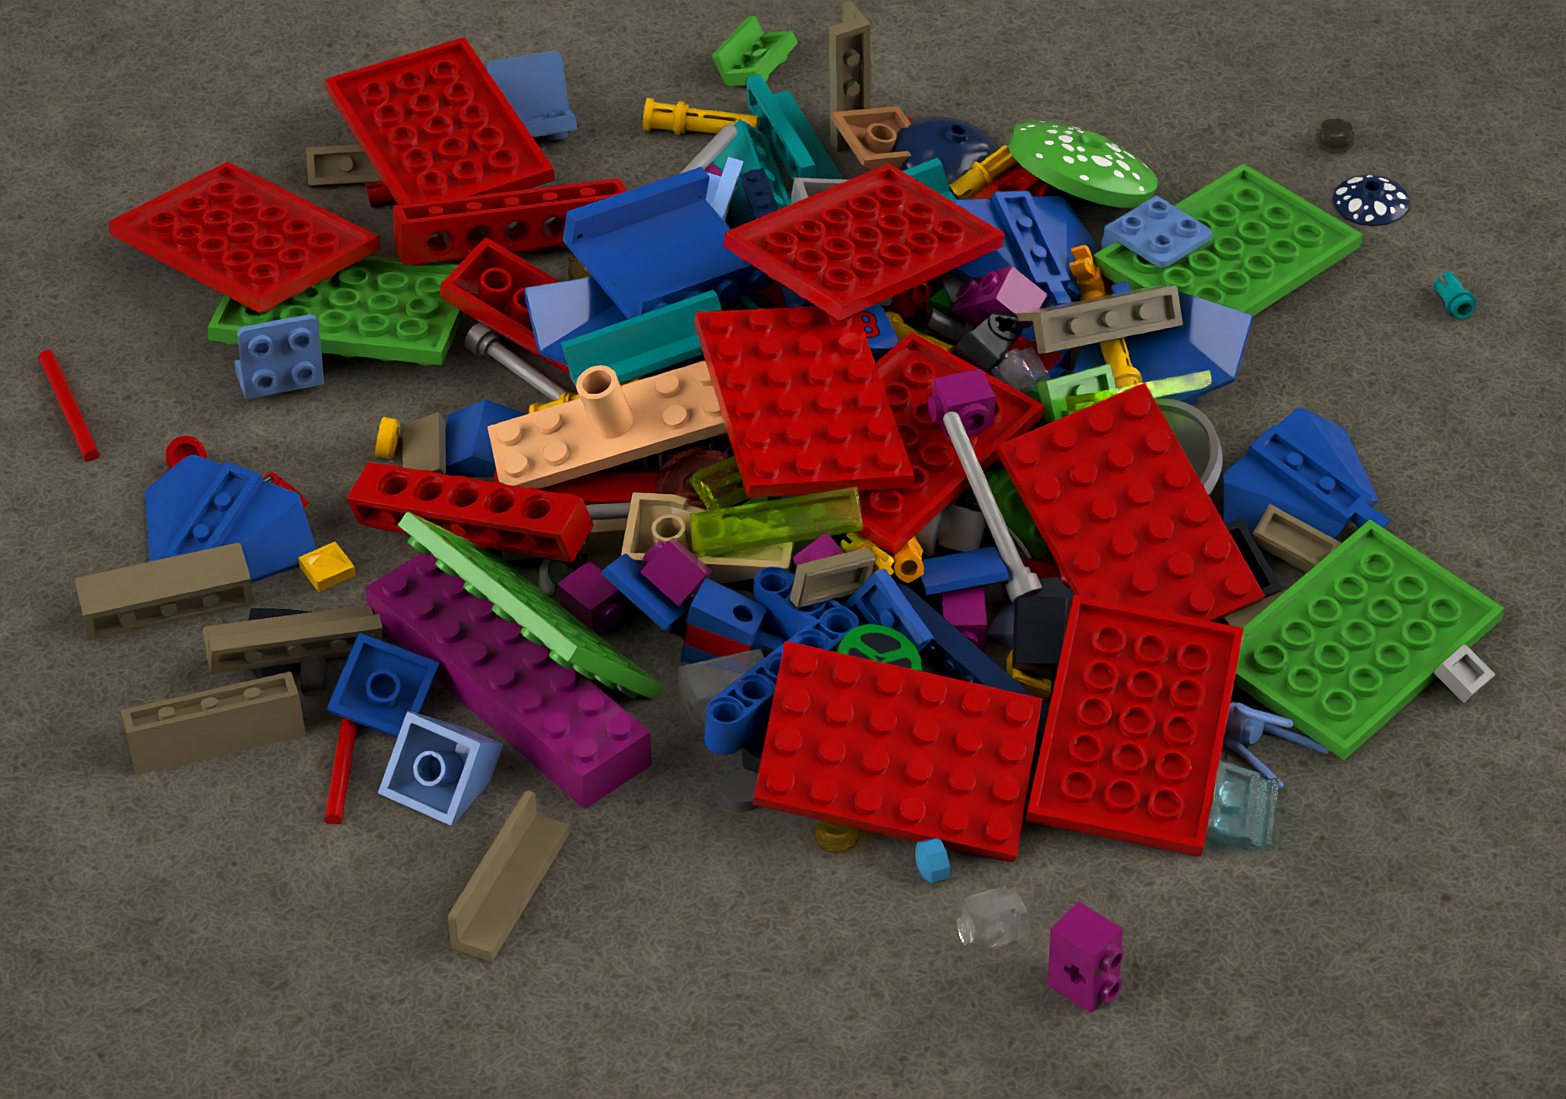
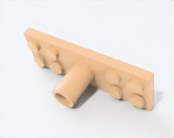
(606, 426)

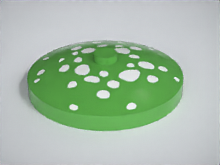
(1082, 163)

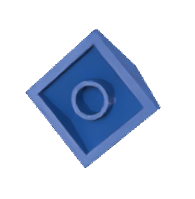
(468, 438)
(960, 571)
(627, 577)
(382, 685)

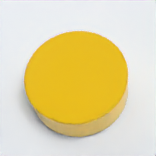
(387, 438)

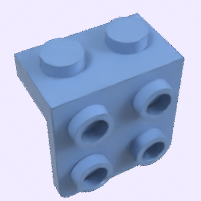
(536, 92)
(1157, 232)
(279, 356)

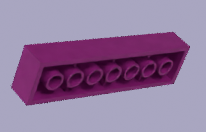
(511, 683)

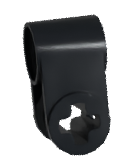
(989, 341)

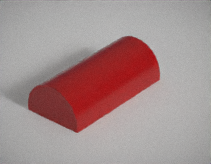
(491, 290)

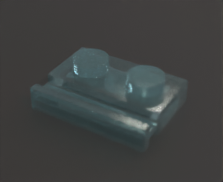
(1242, 808)

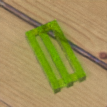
(713, 472)

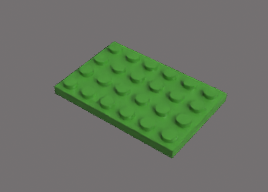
(1258, 249)
(365, 312)
(522, 601)
(1359, 638)

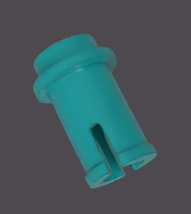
(1458, 301)

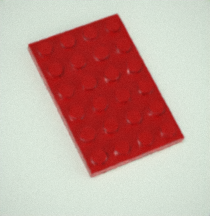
(438, 126)
(244, 236)
(863, 241)
(908, 378)
(802, 401)
(1129, 511)
(1136, 725)
(898, 751)

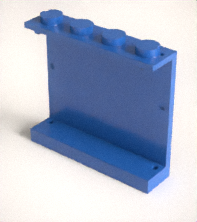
(659, 246)

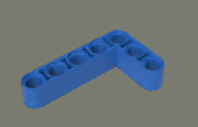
(745, 705)

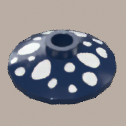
(1371, 200)

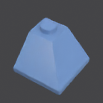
(439, 767)

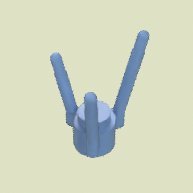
(1247, 726)

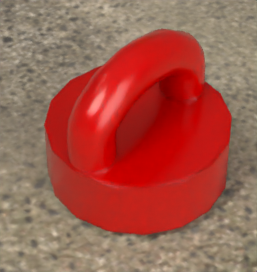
(182, 447)

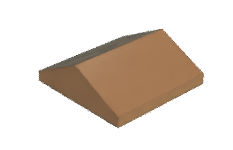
(873, 134)

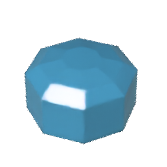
(932, 860)

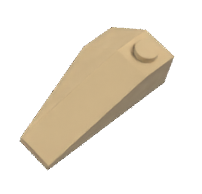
(668, 517)

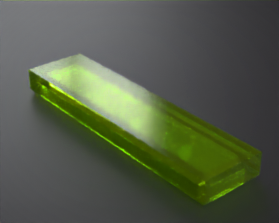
(1157, 387)
(776, 522)

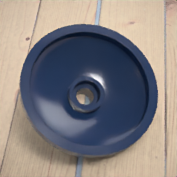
(945, 138)

